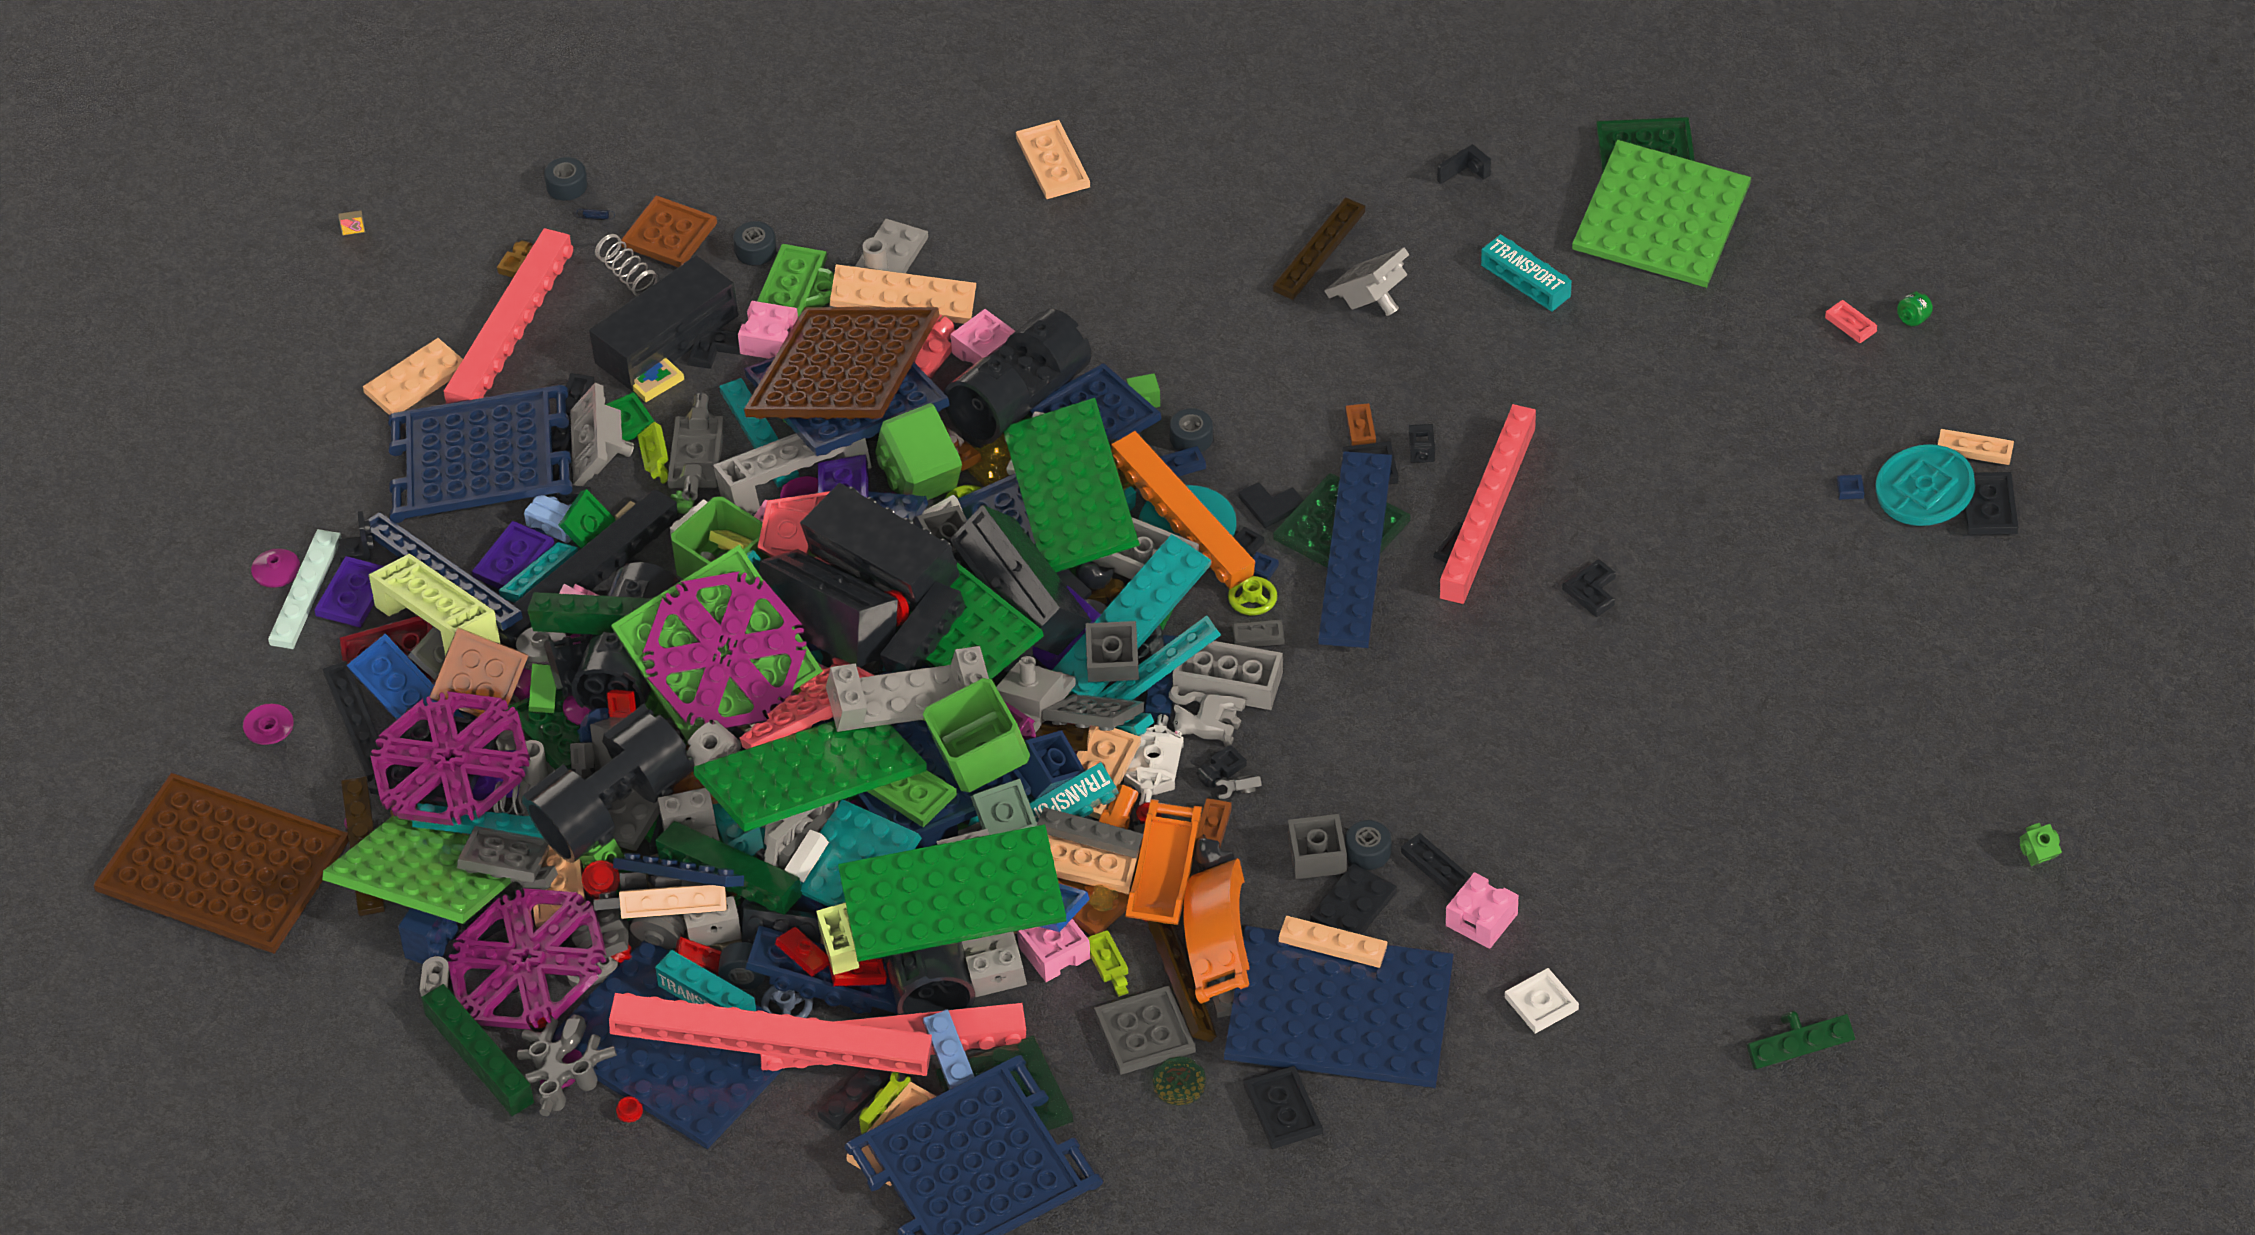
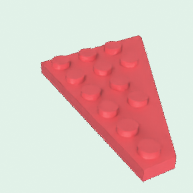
(797, 711)

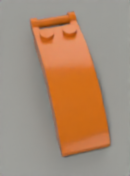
(1164, 864)
(1215, 930)

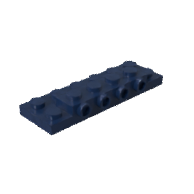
(788, 975)

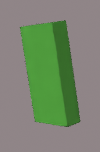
(542, 689)

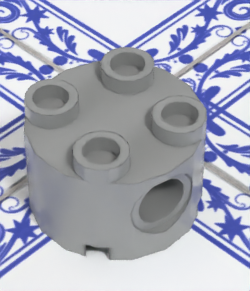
(711, 743)

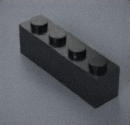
(923, 629)

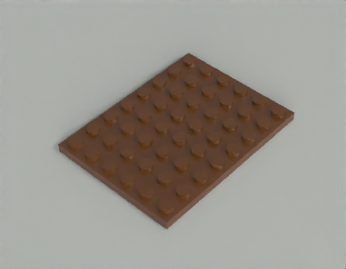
(842, 362)
(222, 862)

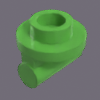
(683, 505)

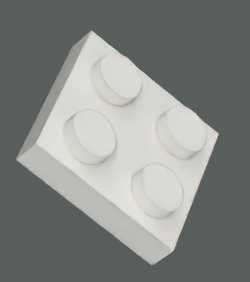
(1541, 1000)

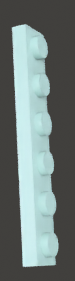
(304, 589)

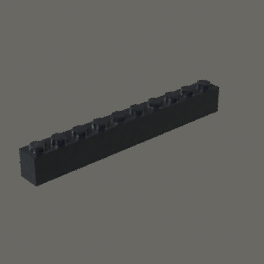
(601, 555)

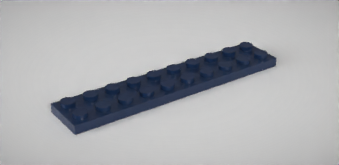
(1355, 550)

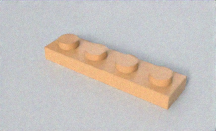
(672, 900)
(1333, 941)

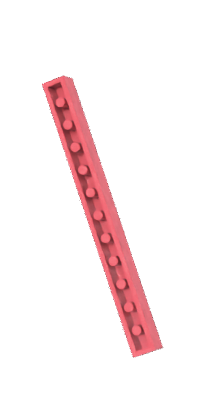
(770, 1034)

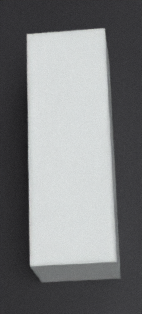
(807, 855)

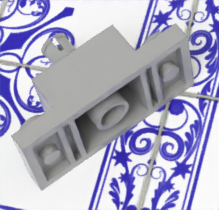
(1371, 281)
(595, 435)
(1034, 688)
(784, 831)

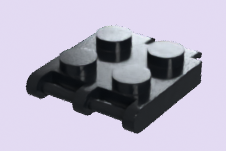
(566, 660)

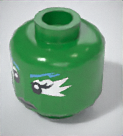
(1914, 308)

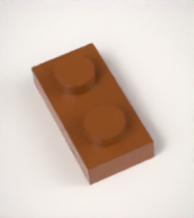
(1360, 424)
(1214, 819)

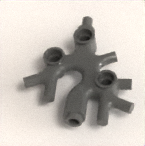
(548, 1061)

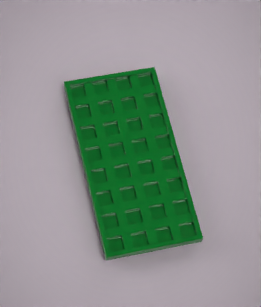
(1071, 486)
(985, 623)
(807, 771)
(951, 892)

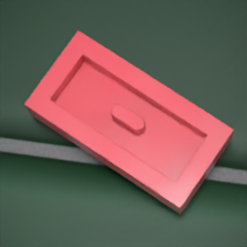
(1851, 321)

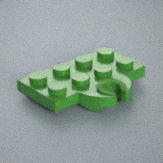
(798, 279)

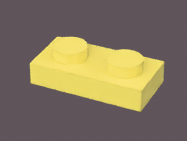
(728, 540)

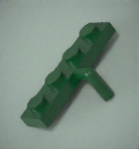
(1800, 1040)

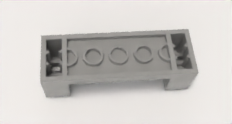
(743, 472)
(898, 695)
(699, 807)
(992, 954)

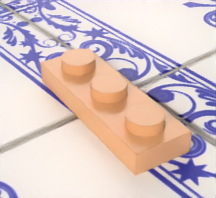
(1978, 446)

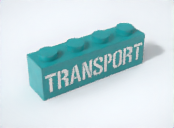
(1526, 272)
(1079, 794)
(699, 985)

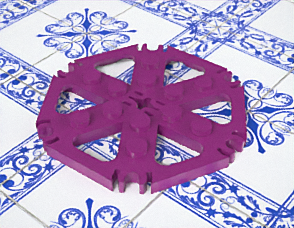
(708, 633)
(432, 763)
(525, 941)

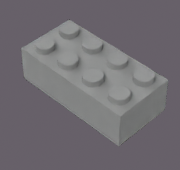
(1132, 560)
(1233, 672)

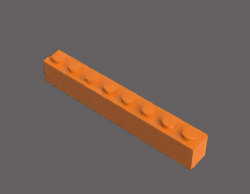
(1182, 509)

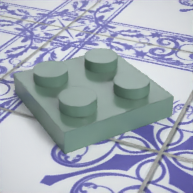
(1004, 808)

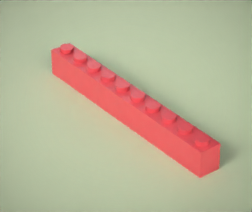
(510, 317)
(1487, 504)
(976, 1029)

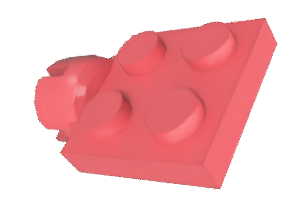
(936, 347)

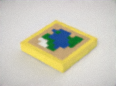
(657, 380)

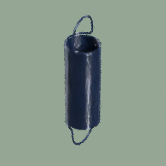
(595, 214)

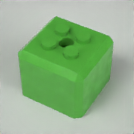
(918, 454)
(694, 534)
(976, 735)

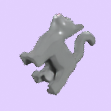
(1212, 712)

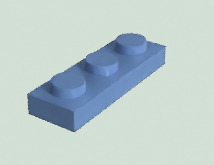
(948, 1048)

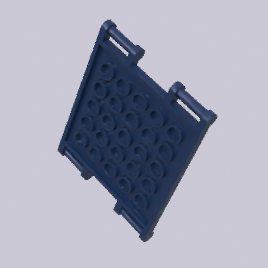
(479, 452)
(975, 1158)

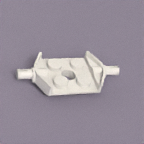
(1156, 774)

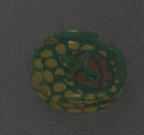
(1179, 1081)

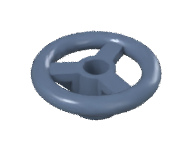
(780, 998)

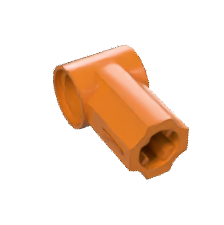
(1120, 808)

